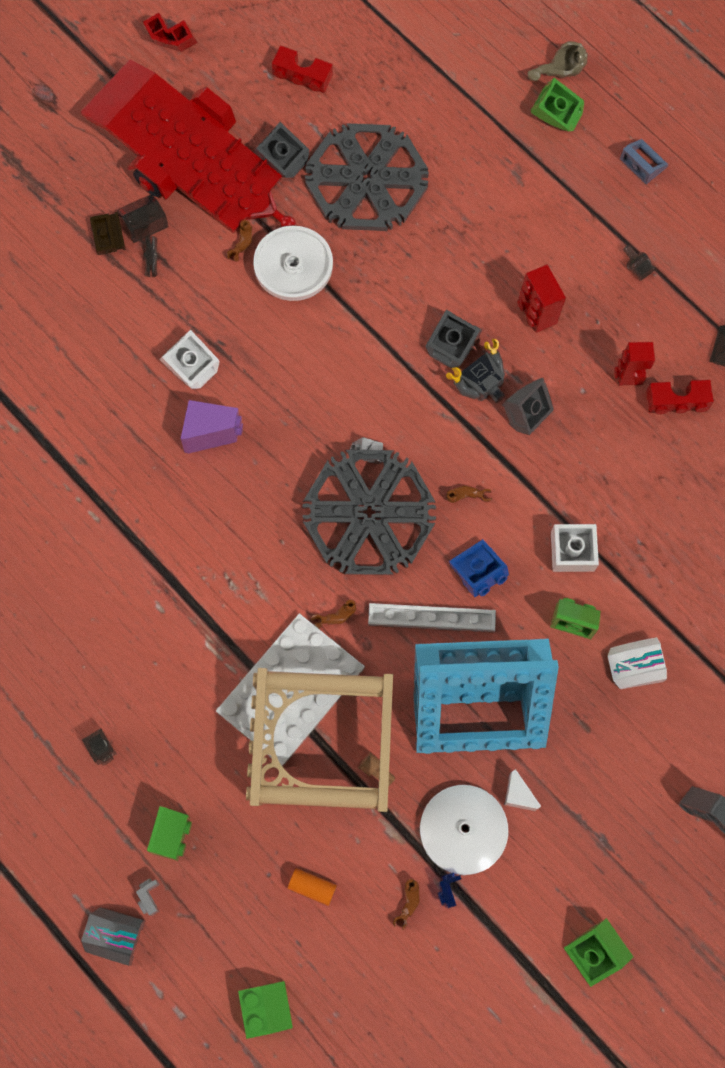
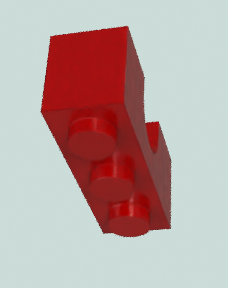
(314, 77)
(634, 362)
(663, 400)

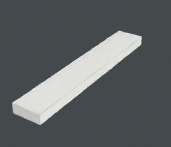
(432, 617)

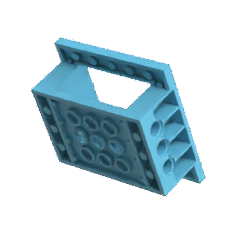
(484, 674)

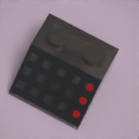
(143, 218)

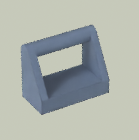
(639, 165)

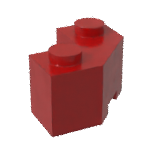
(177, 37)

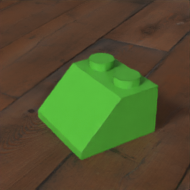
(576, 618)
(169, 834)
(598, 952)
(265, 1009)

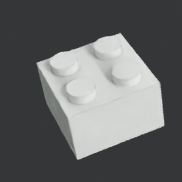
(574, 548)

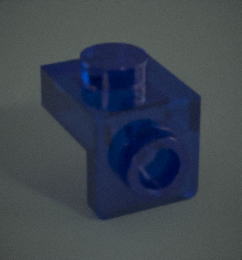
(446, 896)

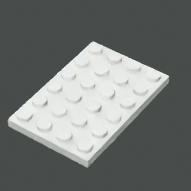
(297, 650)

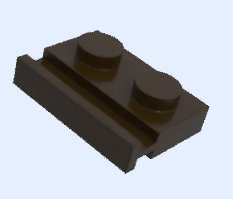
(107, 233)

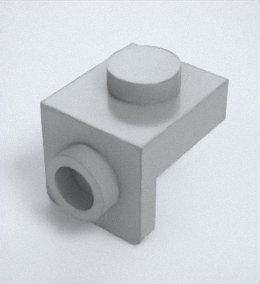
(367, 444)
(147, 904)

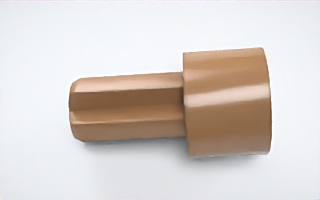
(370, 766)

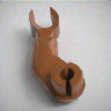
(245, 240)
(465, 491)
(339, 617)
(412, 901)

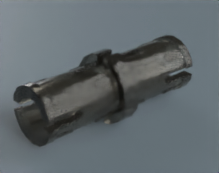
(151, 256)

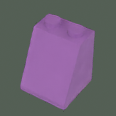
(209, 426)

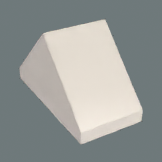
(519, 794)

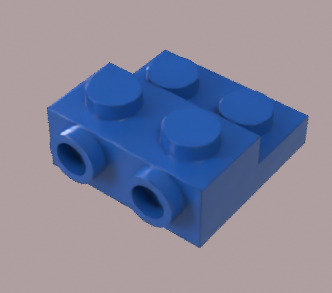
(480, 568)

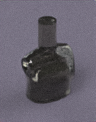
(639, 263)

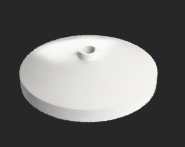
(293, 263)
(449, 845)

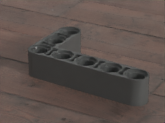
(705, 805)

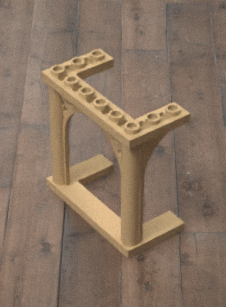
(266, 792)

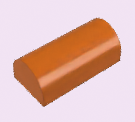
(312, 887)

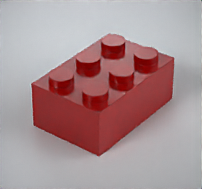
(541, 298)

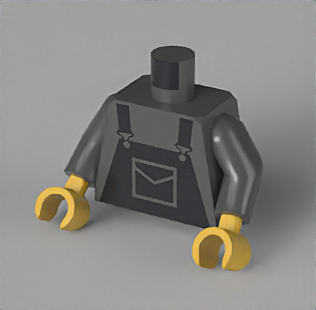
(482, 376)

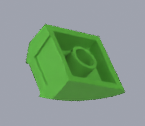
(558, 106)

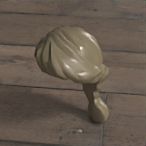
(566, 63)

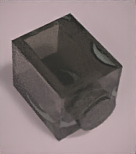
(99, 747)

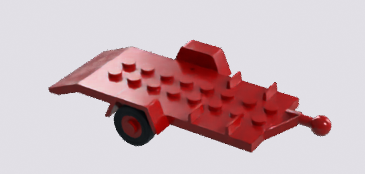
(193, 152)

